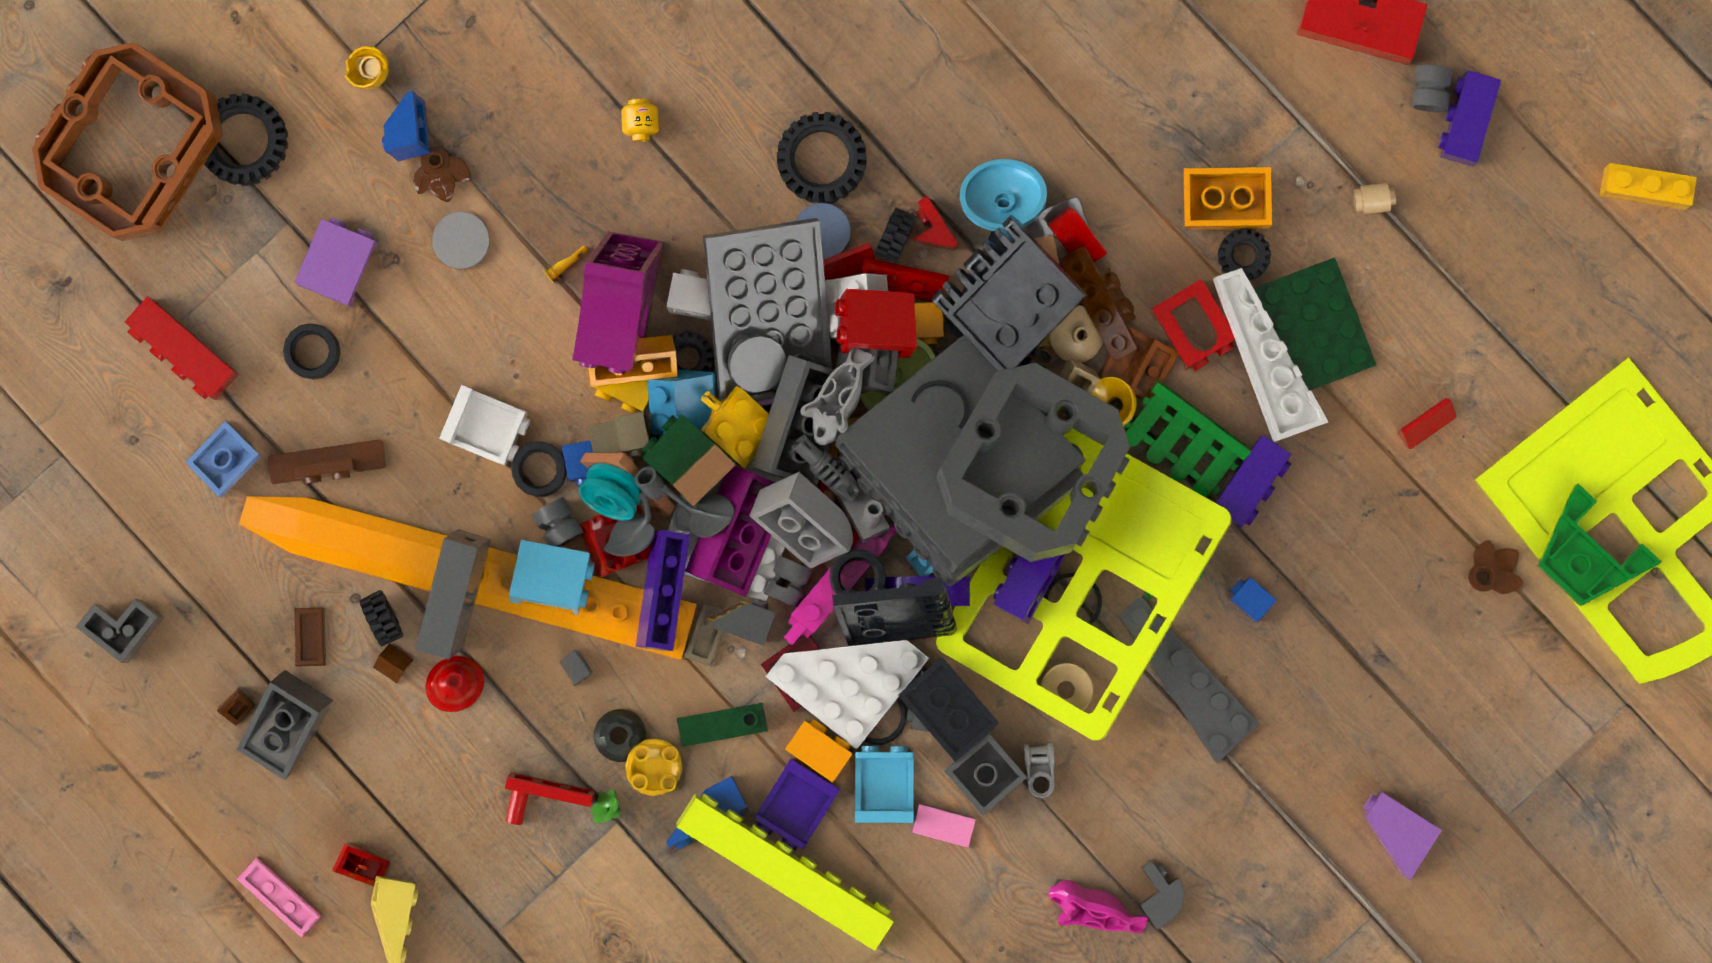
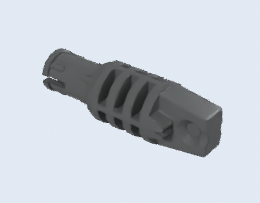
(827, 469)

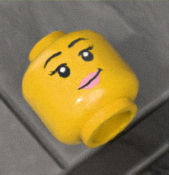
(640, 119)

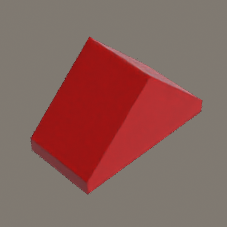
(360, 864)

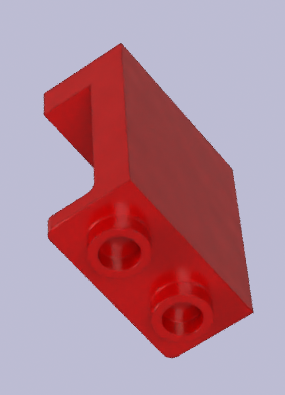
(877, 321)

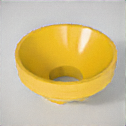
(1112, 388)

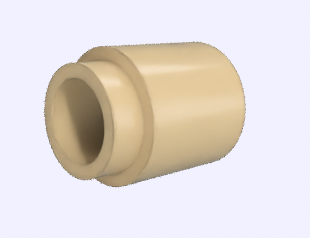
(1374, 198)

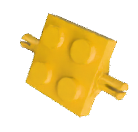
(735, 425)

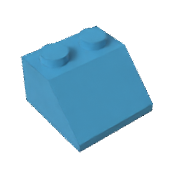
(680, 396)

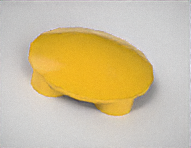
(654, 767)

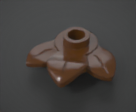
(442, 176)
(1497, 566)

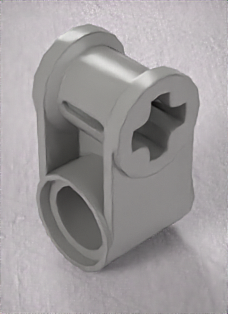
(1039, 767)

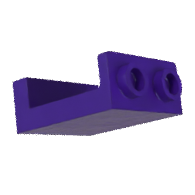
(796, 805)

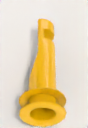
(564, 264)

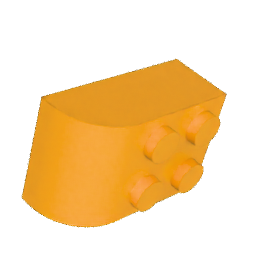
(1227, 198)

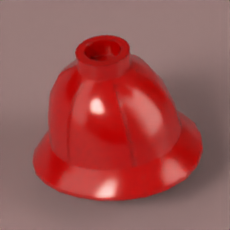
(454, 684)

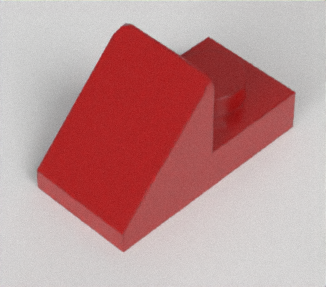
(938, 234)

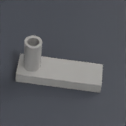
(864, 515)

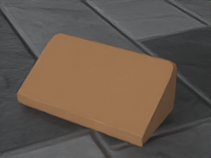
(704, 474)

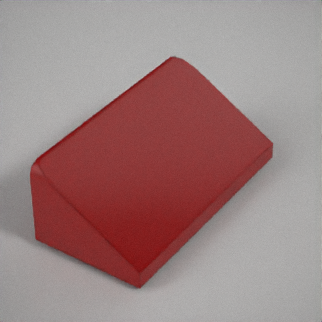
(1074, 233)
(847, 263)
(1427, 423)

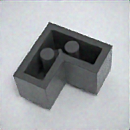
(124, 635)

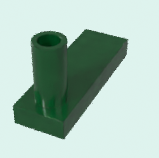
(722, 724)

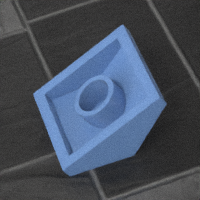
(223, 459)

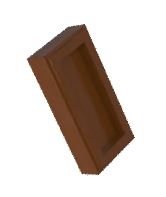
(310, 637)

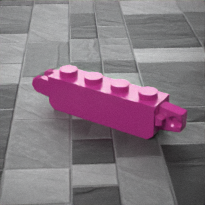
(819, 602)

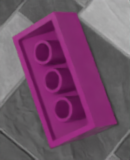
(736, 551)

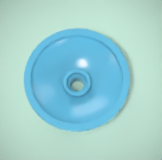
(999, 185)

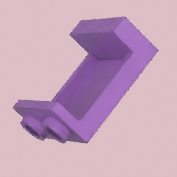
(336, 261)

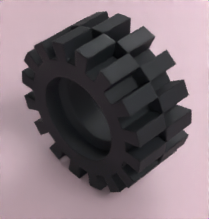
(895, 235)
(1251, 238)
(700, 344)
(381, 618)

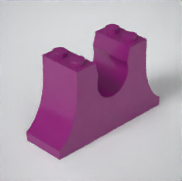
(616, 301)

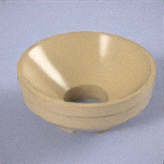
(1075, 675)

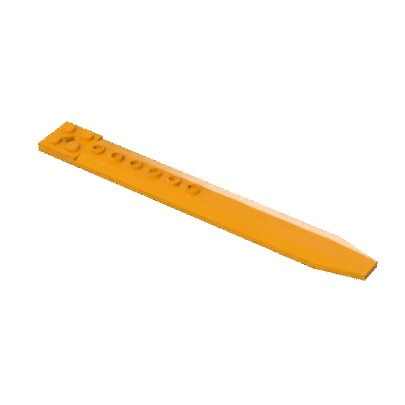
(411, 558)

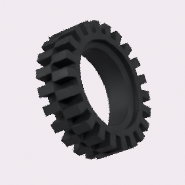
(821, 123)
(275, 148)

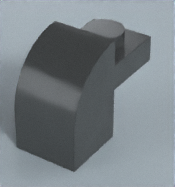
(1168, 898)

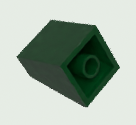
(676, 448)

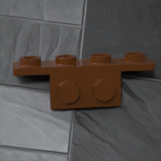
(1104, 302)
(326, 461)

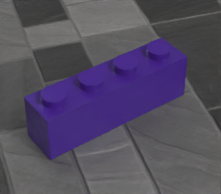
(662, 591)

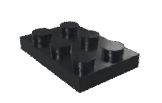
(948, 709)

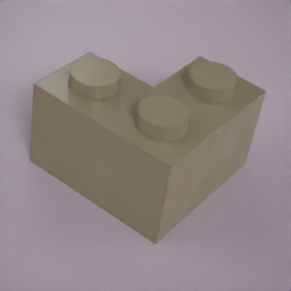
(624, 435)

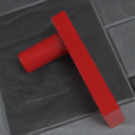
(524, 785)

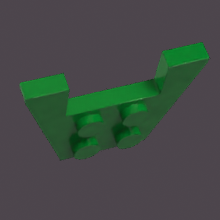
(1579, 562)

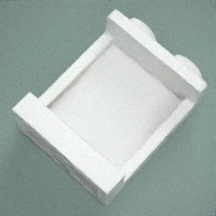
(485, 426)

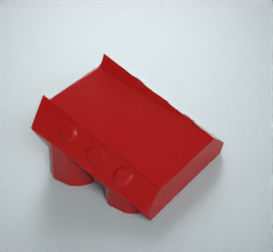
(596, 536)

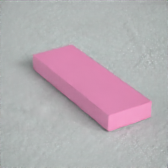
(279, 897)

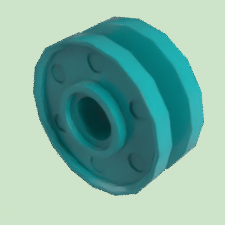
(610, 492)

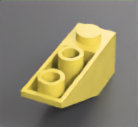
(391, 910)

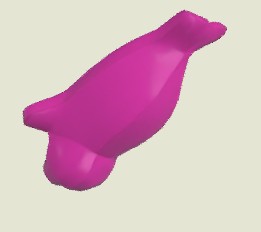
(1093, 909)

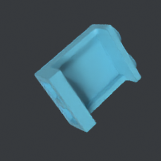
(551, 576)
(884, 785)

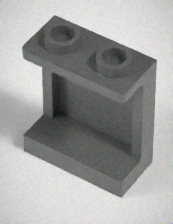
(878, 375)

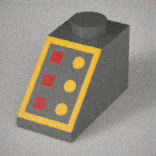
(744, 620)

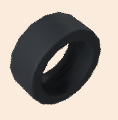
(289, 351)
(517, 471)
(842, 560)

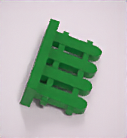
(1199, 442)

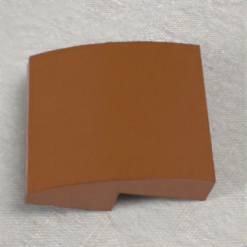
(1141, 366)

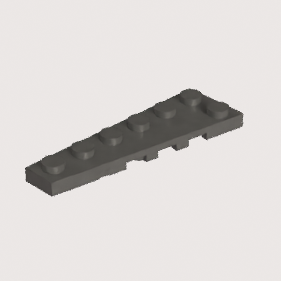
(1202, 698)

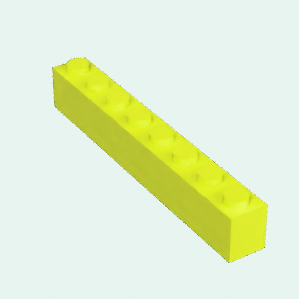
(784, 871)

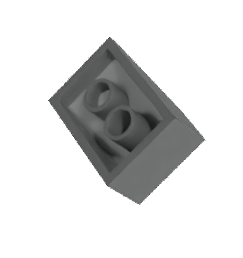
(284, 724)

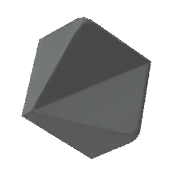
(576, 667)

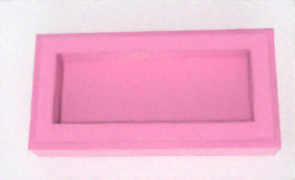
(943, 825)

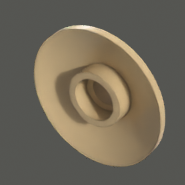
(1065, 340)

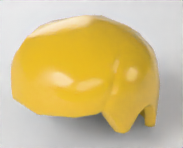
(367, 68)

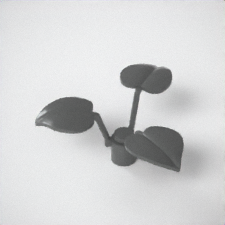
(635, 535)

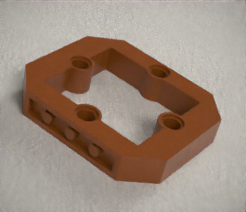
(65, 127)

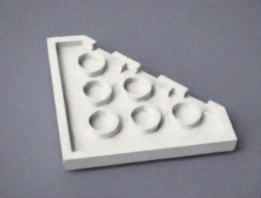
(849, 684)

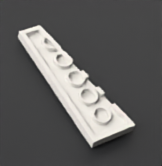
(1275, 379)

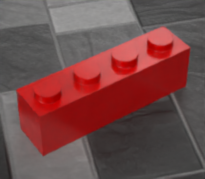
(180, 348)

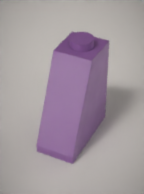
(1400, 832)

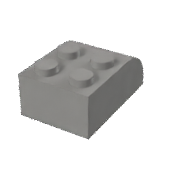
(803, 520)

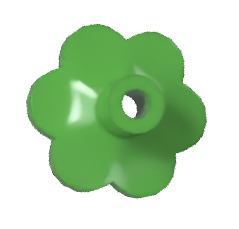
(606, 807)

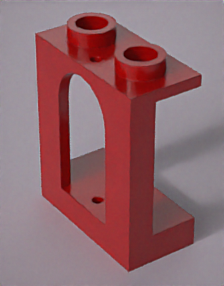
(1189, 355)

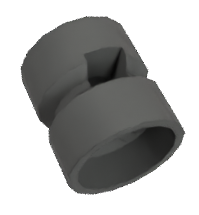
(1432, 92)
(557, 523)
(793, 572)

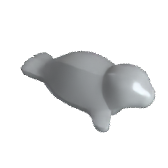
(838, 398)

